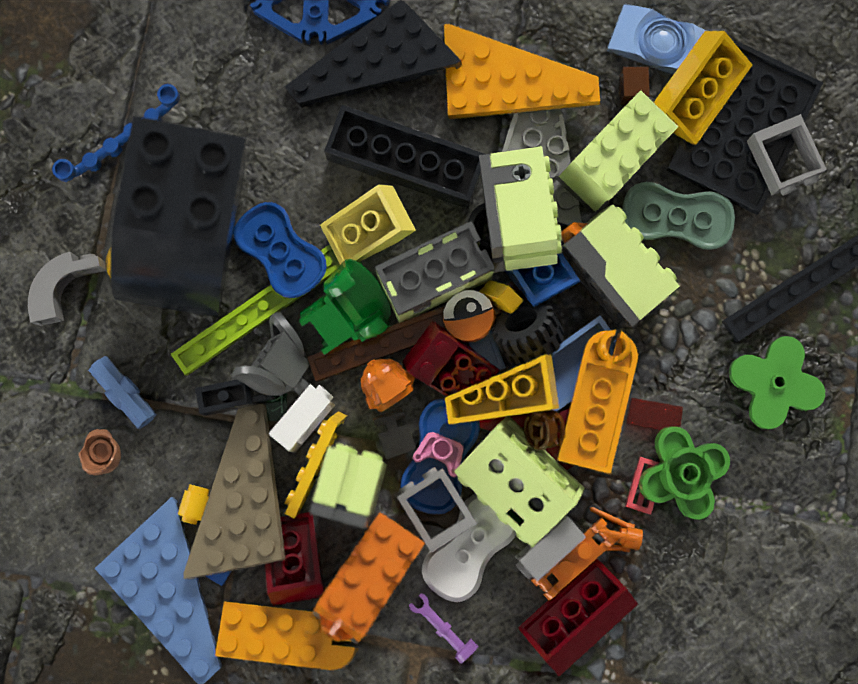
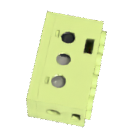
(519, 482)

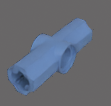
(122, 392)

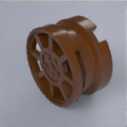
(542, 429)

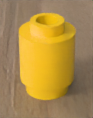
(193, 504)

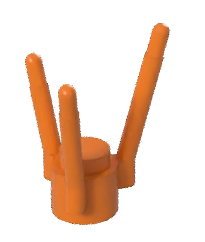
(629, 535)

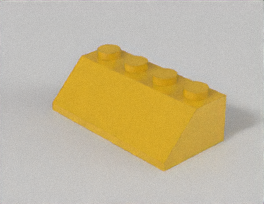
(703, 84)

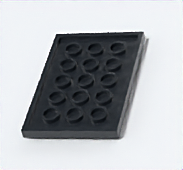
(722, 156)

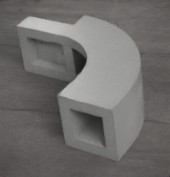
(50, 282)

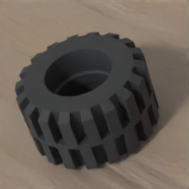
(527, 332)

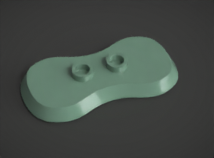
(699, 218)

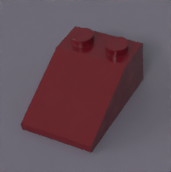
(301, 573)

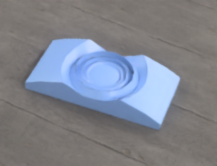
(652, 38)

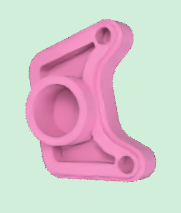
(440, 449)

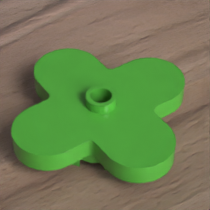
(758, 376)
(701, 468)

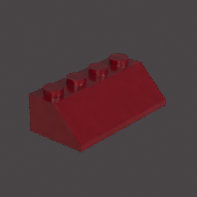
(578, 616)

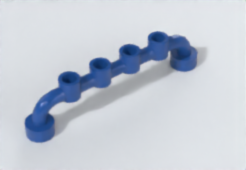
(66, 171)

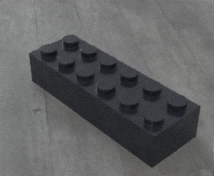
(404, 156)

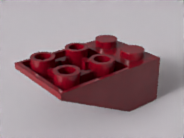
(447, 362)

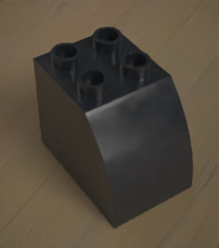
(176, 216)

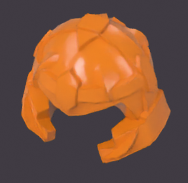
(385, 383)

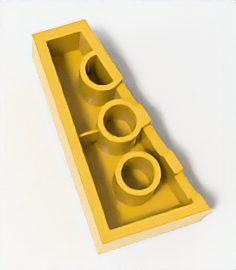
(515, 392)

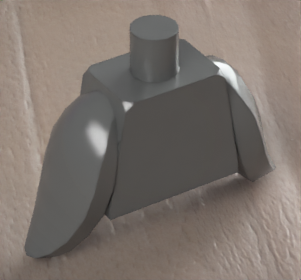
(279, 363)

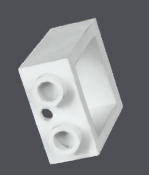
(302, 418)

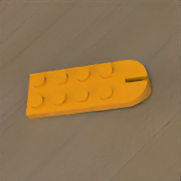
(599, 402)
(278, 637)

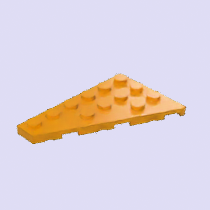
(510, 80)

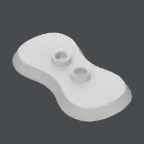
(459, 565)

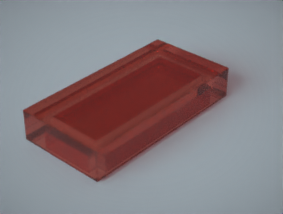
(653, 414)

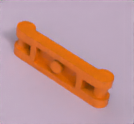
(576, 560)

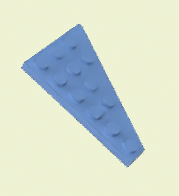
(151, 581)

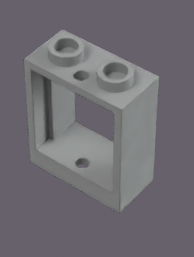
(805, 145)
(449, 533)
(549, 550)

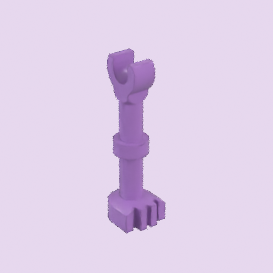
(443, 629)

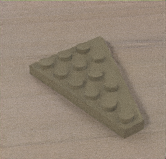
(242, 511)

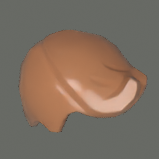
(100, 453)

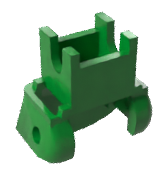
(350, 303)

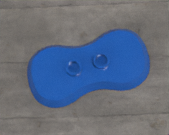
(289, 261)
(436, 497)

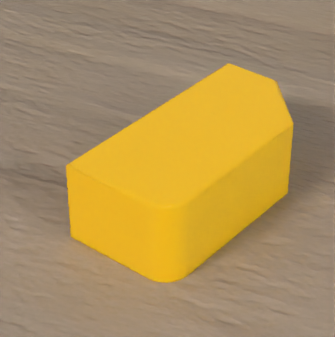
(501, 296)

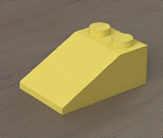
(368, 225)

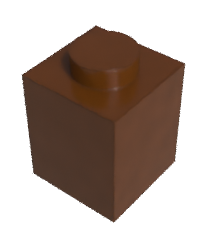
(632, 81)

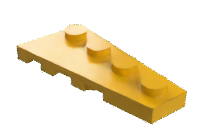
(316, 455)

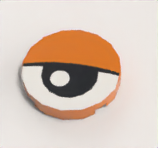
(469, 316)

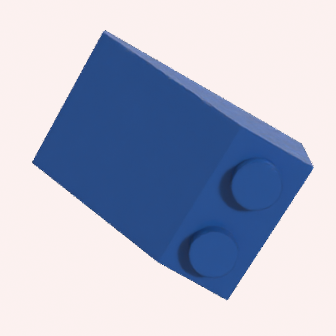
(544, 281)

